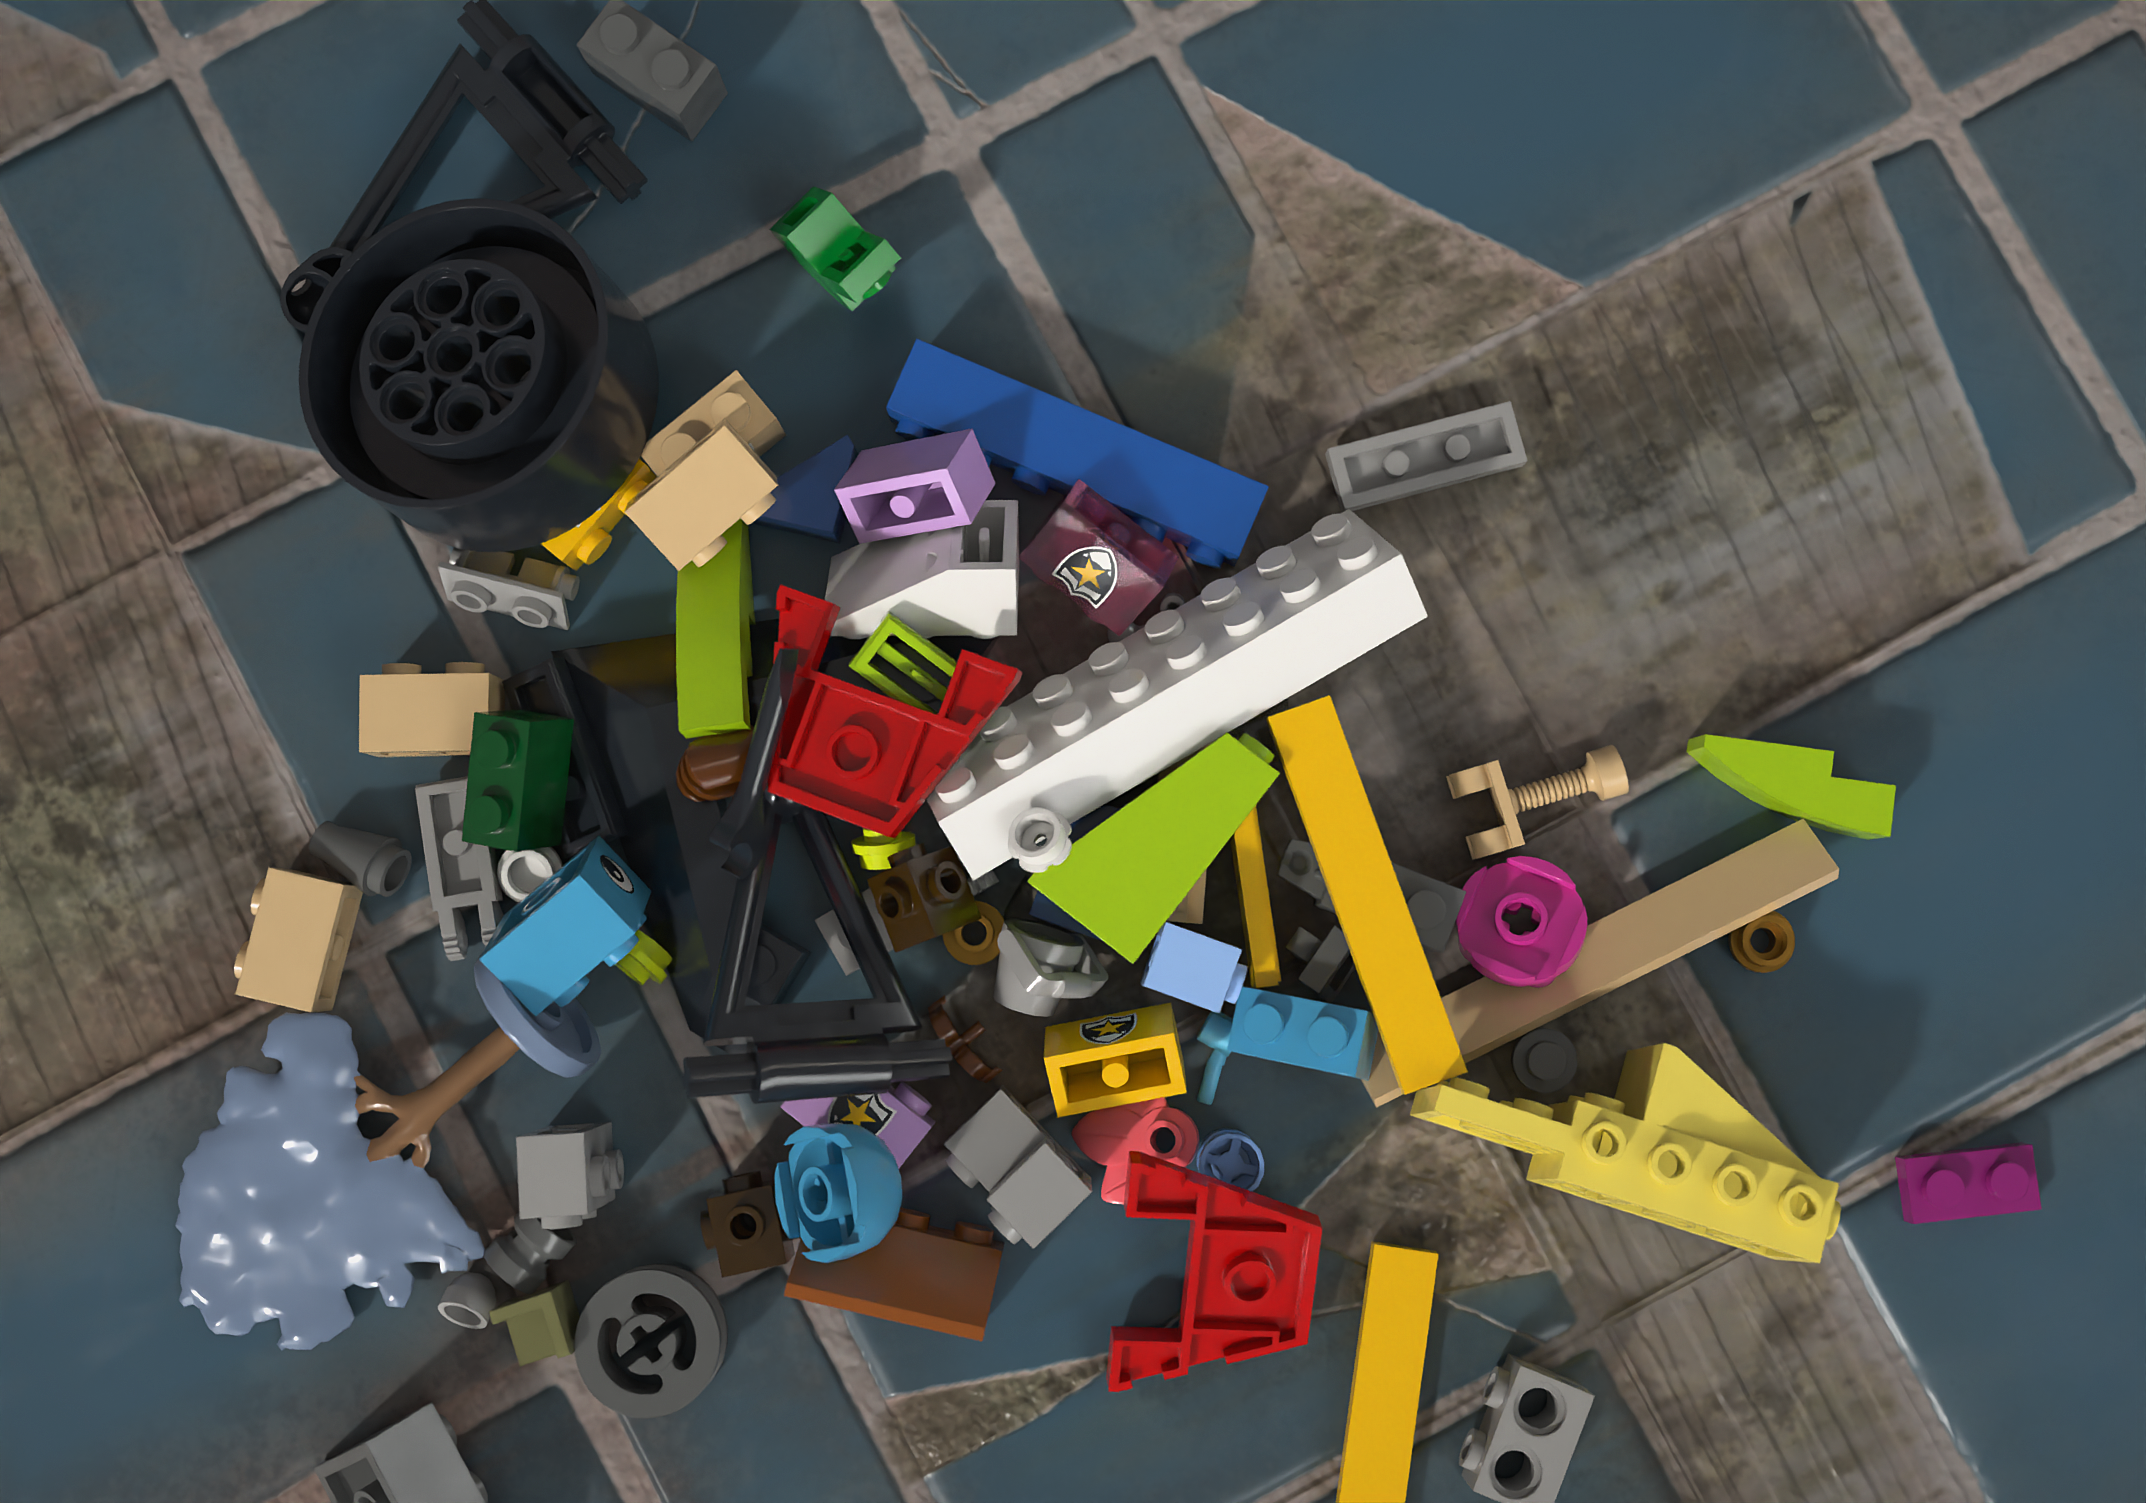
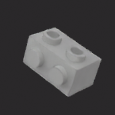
(567, 1173)

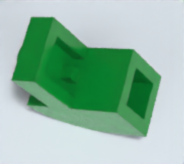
(835, 248)

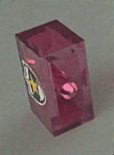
(1098, 558)

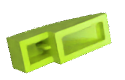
(1798, 784)

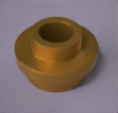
(1779, 948)
(985, 951)

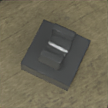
(1327, 962)

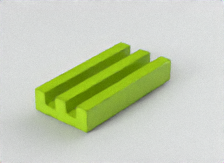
(877, 643)

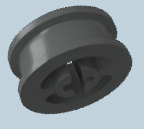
(681, 1378)

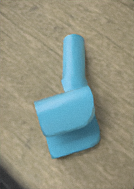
(1216, 1035)

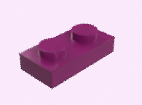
(1968, 1183)

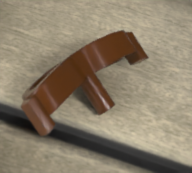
(959, 1043)

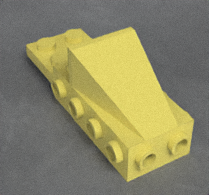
(1659, 1150)

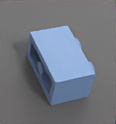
(1194, 968)

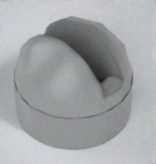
(468, 1300)

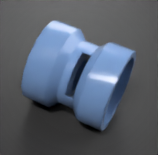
(1239, 1166)

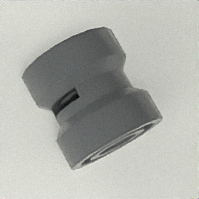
(526, 1252)

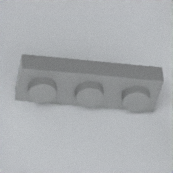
(1426, 457)

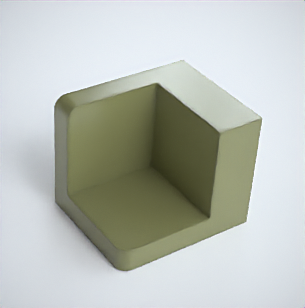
(540, 1322)

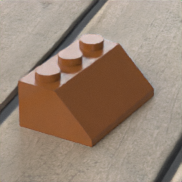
(911, 1277)

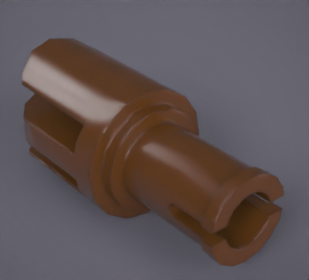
(713, 765)

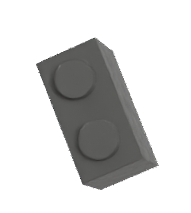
(653, 68)

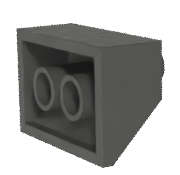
(403, 1464)

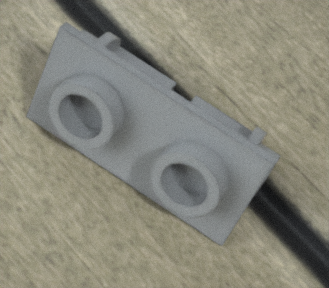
(484, 583)

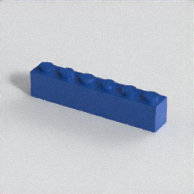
(1057, 442)

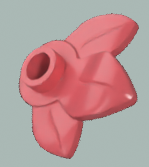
(1114, 1131)

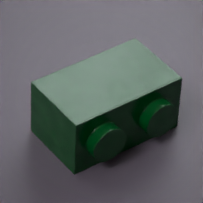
(517, 780)

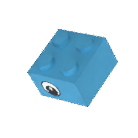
(568, 928)

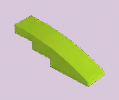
(715, 640)

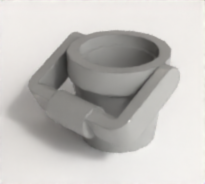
(1039, 964)

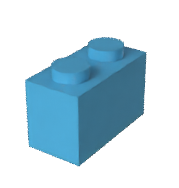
(1304, 1033)

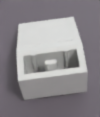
(933, 580)

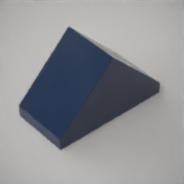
(807, 495)

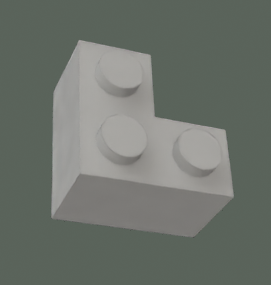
(1022, 1167)

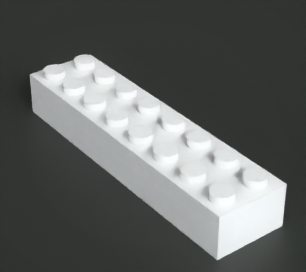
(1177, 684)

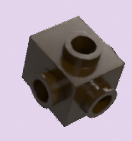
(923, 896)
(738, 1244)

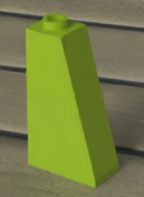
(1151, 852)

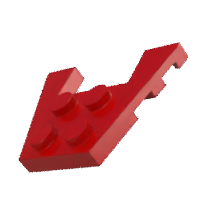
(862, 750)
(1243, 1278)

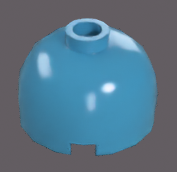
(837, 1190)

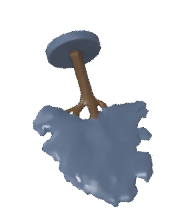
(299, 1205)

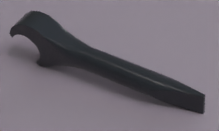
(743, 824)

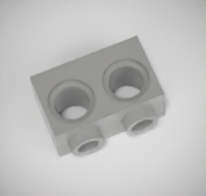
(1544, 1438)

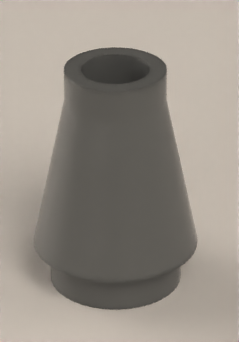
(363, 858)

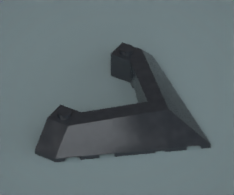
(633, 716)

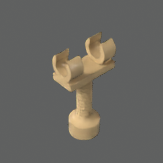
(1601, 774)

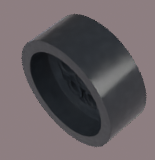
(443, 294)

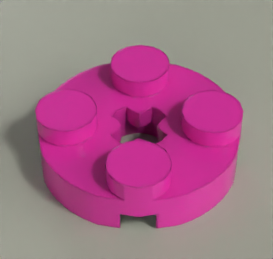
(1534, 956)

